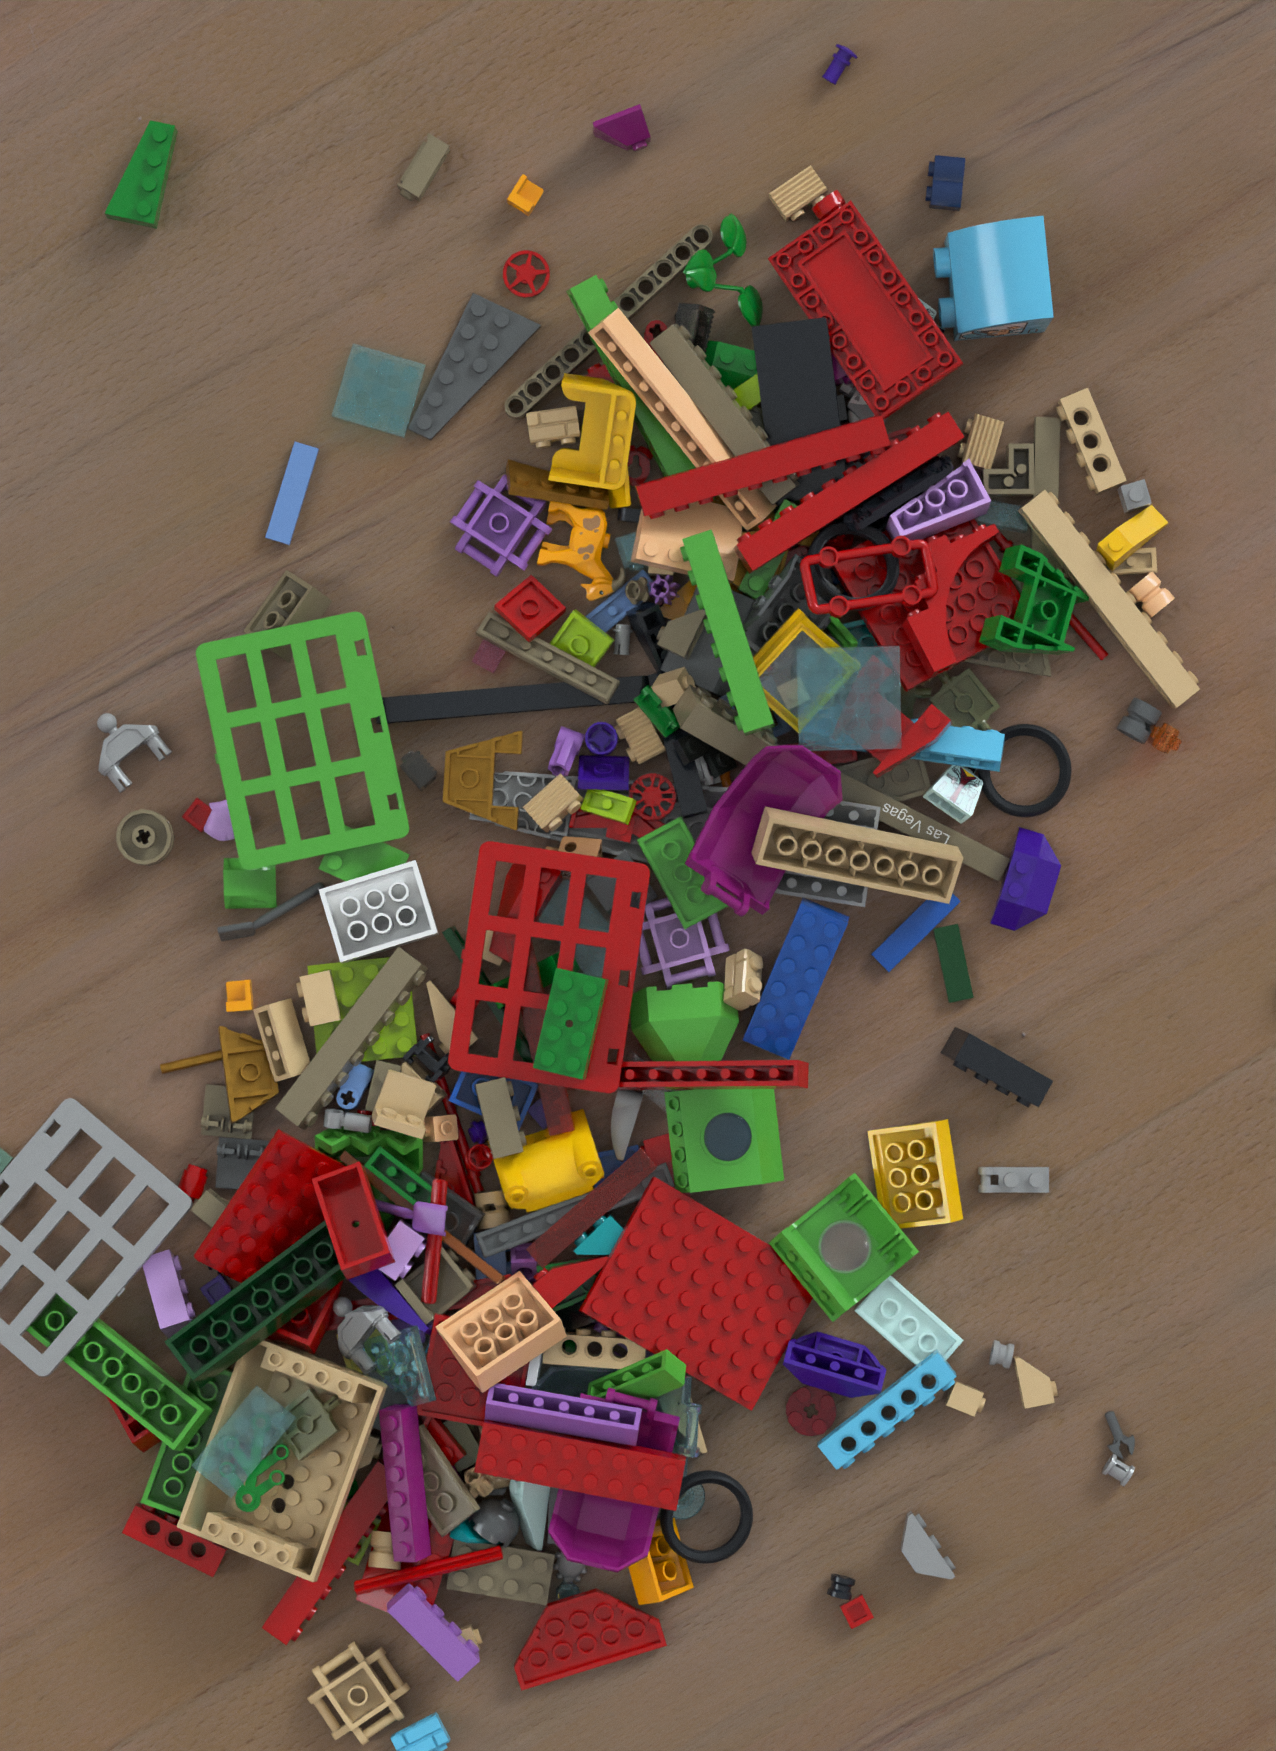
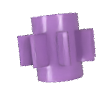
(670, 593)

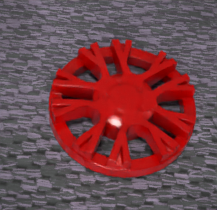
(653, 796)

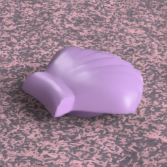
(219, 822)

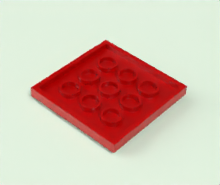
(455, 1392)

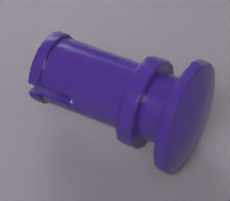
(839, 63)

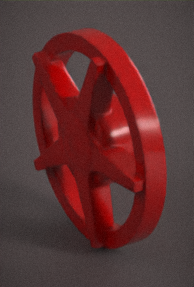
(526, 274)

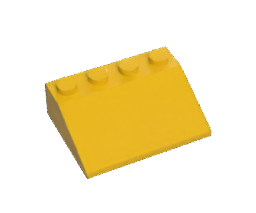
(916, 1173)

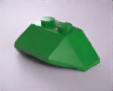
(732, 362)

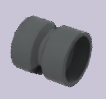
(1139, 720)

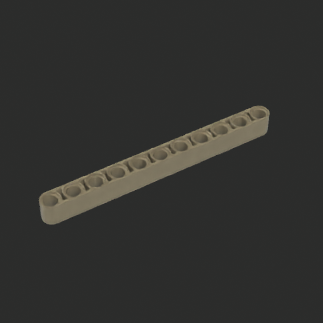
(585, 351)

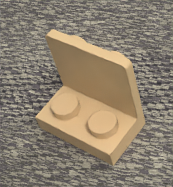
(403, 1103)

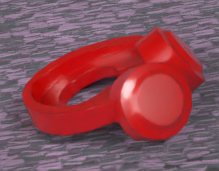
(644, 461)

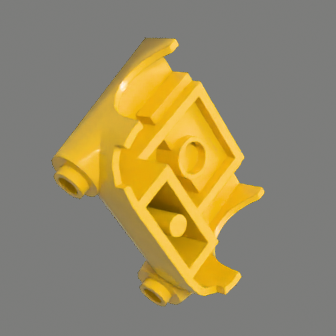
(551, 1167)

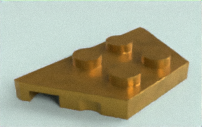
(245, 1072)

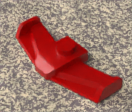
(615, 830)

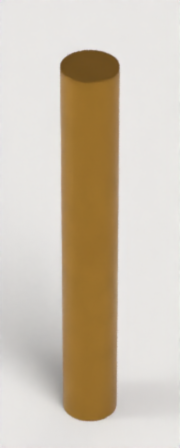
(191, 1062)

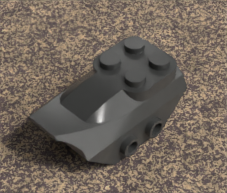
(780, 602)

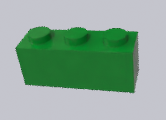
(399, 1176)

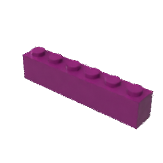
(405, 1483)

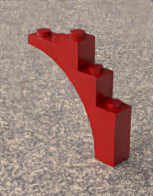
(928, 627)

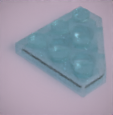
(403, 1365)

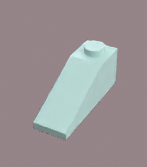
(531, 1507)

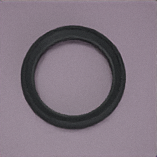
(870, 533)
(1063, 781)
(737, 1539)

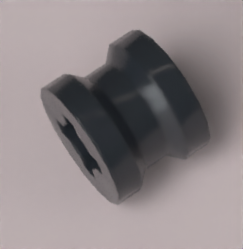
(841, 1586)

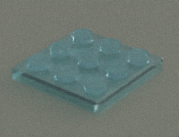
(378, 390)

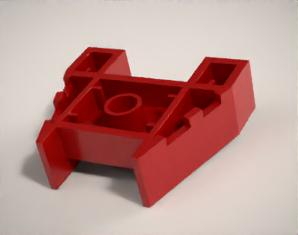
(914, 739)

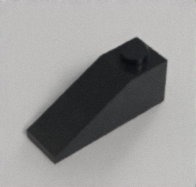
(646, 624)

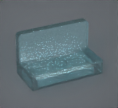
(1004, 516)

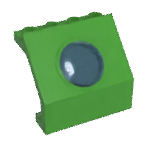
(723, 1138)

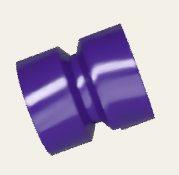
(601, 739)

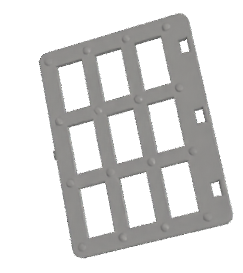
(31, 1168)

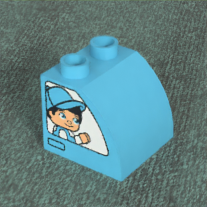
(995, 279)

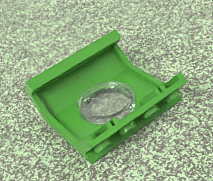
(843, 1247)

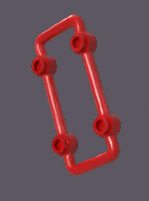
(839, 605)

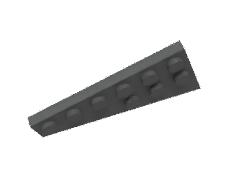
(476, 352)

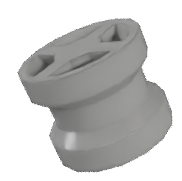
(1001, 1354)

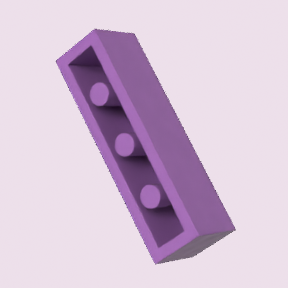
(433, 1631)

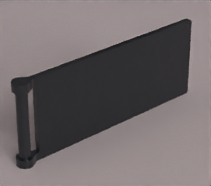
(797, 390)

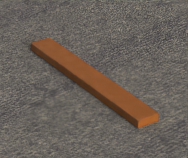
(449, 1239)

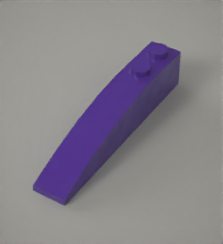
(385, 1294)

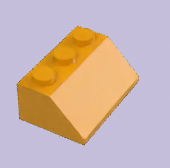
(662, 1572)

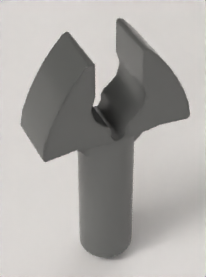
(1118, 1435)

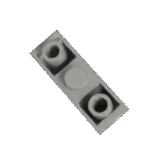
(923, 1550)

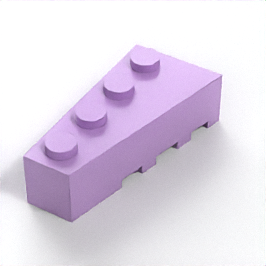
(942, 506)

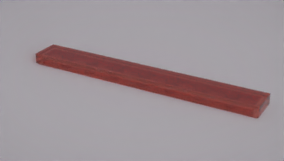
(553, 1097)

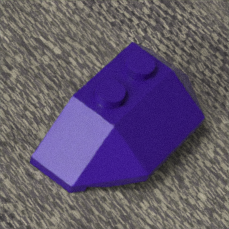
(1027, 881)
(834, 1365)

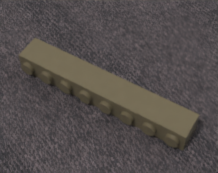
(716, 401)
(352, 1038)

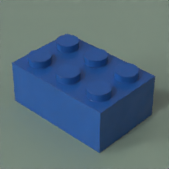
(465, 1094)

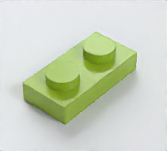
(608, 805)

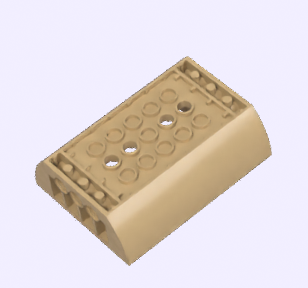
(304, 1530)

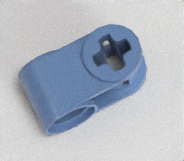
(357, 1083)

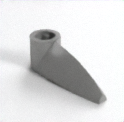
(623, 1120)

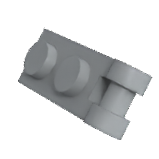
(1014, 1179)

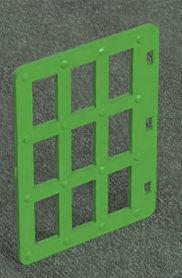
(366, 703)

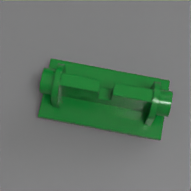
(661, 717)

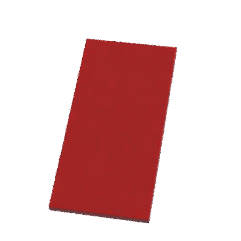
(871, 311)

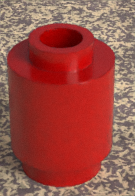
(193, 1181)

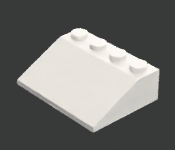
(378, 912)

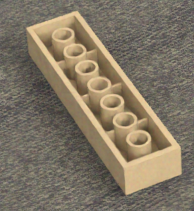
(857, 855)

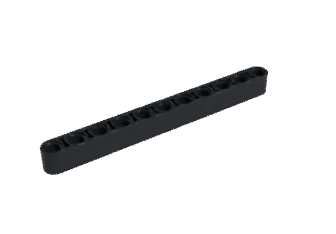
(502, 701)

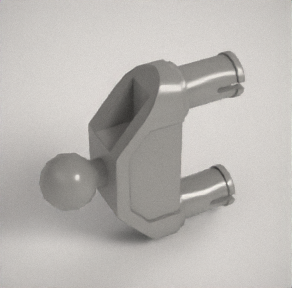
(122, 743)
(357, 1329)

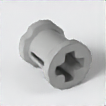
(1118, 1470)

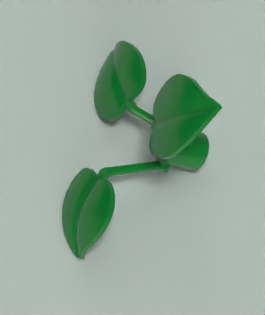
(702, 275)

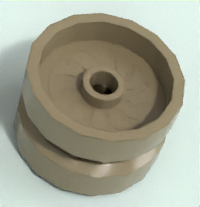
(130, 837)

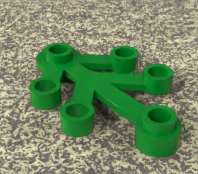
(250, 1485)

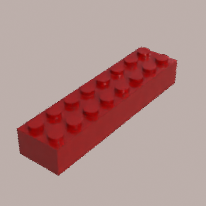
(581, 1464)

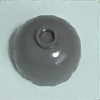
(496, 1521)

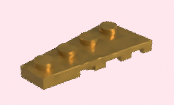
(534, 483)

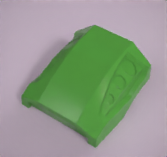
(248, 887)

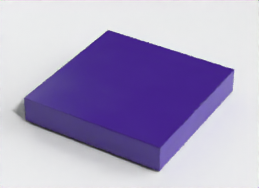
(603, 772)

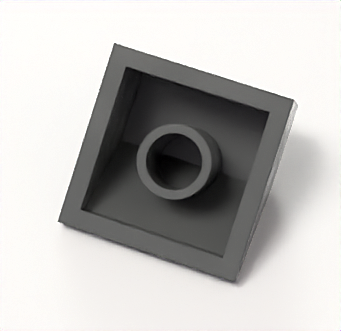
(604, 888)

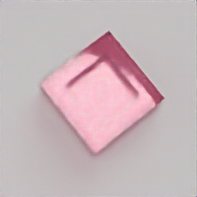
(488, 656)

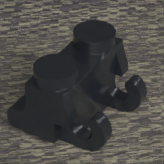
(429, 1058)

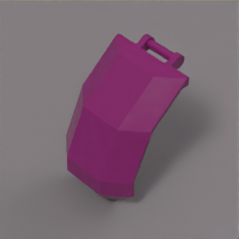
(776, 778)
(609, 1530)

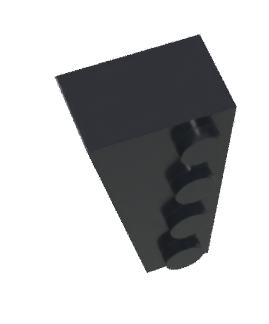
(997, 1067)

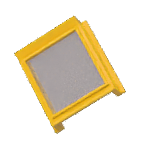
(778, 663)

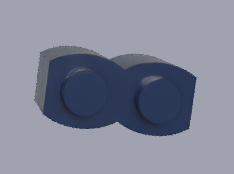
(947, 183)

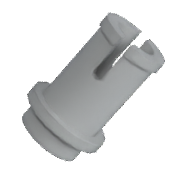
(622, 639)

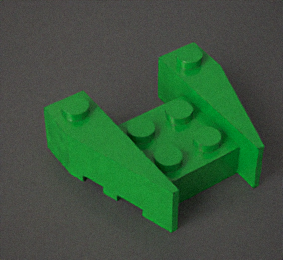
(1041, 610)

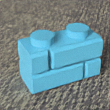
(422, 1735)

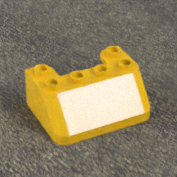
(604, 434)

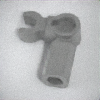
(337, 1118)

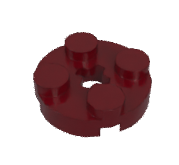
(798, 1417)

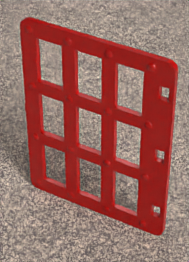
(621, 953)

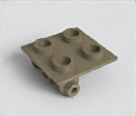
(217, 1116)

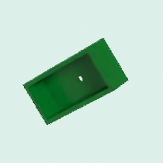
(577, 999)

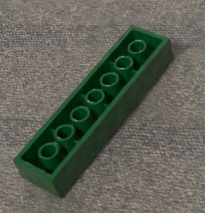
(257, 1307)

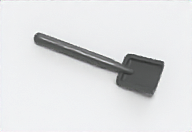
(249, 928)

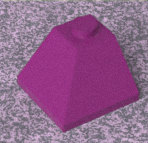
(624, 129)

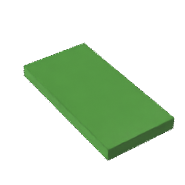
(666, 854)

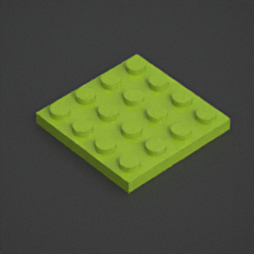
(350, 983)

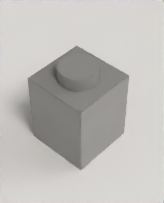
(1134, 496)

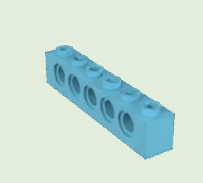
(891, 1396)

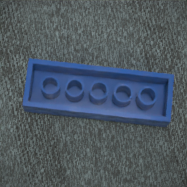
(796, 978)

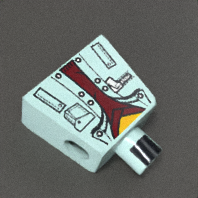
(956, 792)

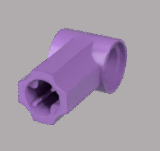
(566, 748)

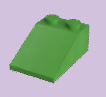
(362, 860)

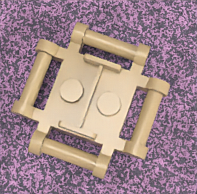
(358, 1693)

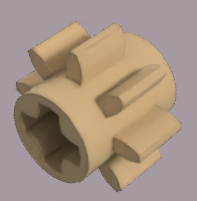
(479, 1483)

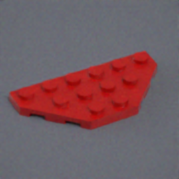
(584, 1635)

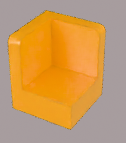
(525, 195)
(239, 996)

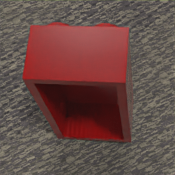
(346, 1199)

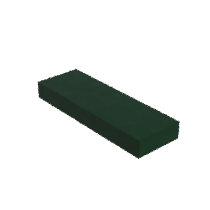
(953, 963)

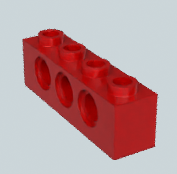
(137, 1529)

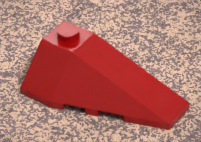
(511, 900)

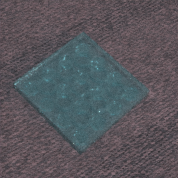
(849, 698)

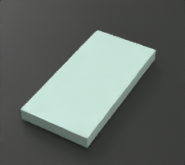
(907, 1322)

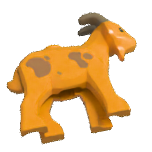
(584, 548)

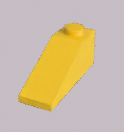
(1130, 536)

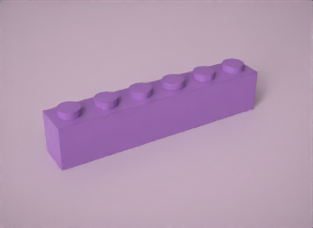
(563, 1414)

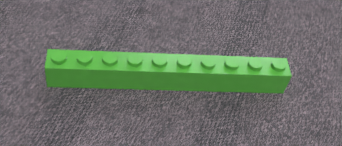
(592, 307)

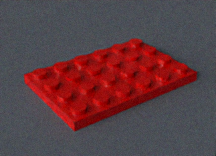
(268, 1210)

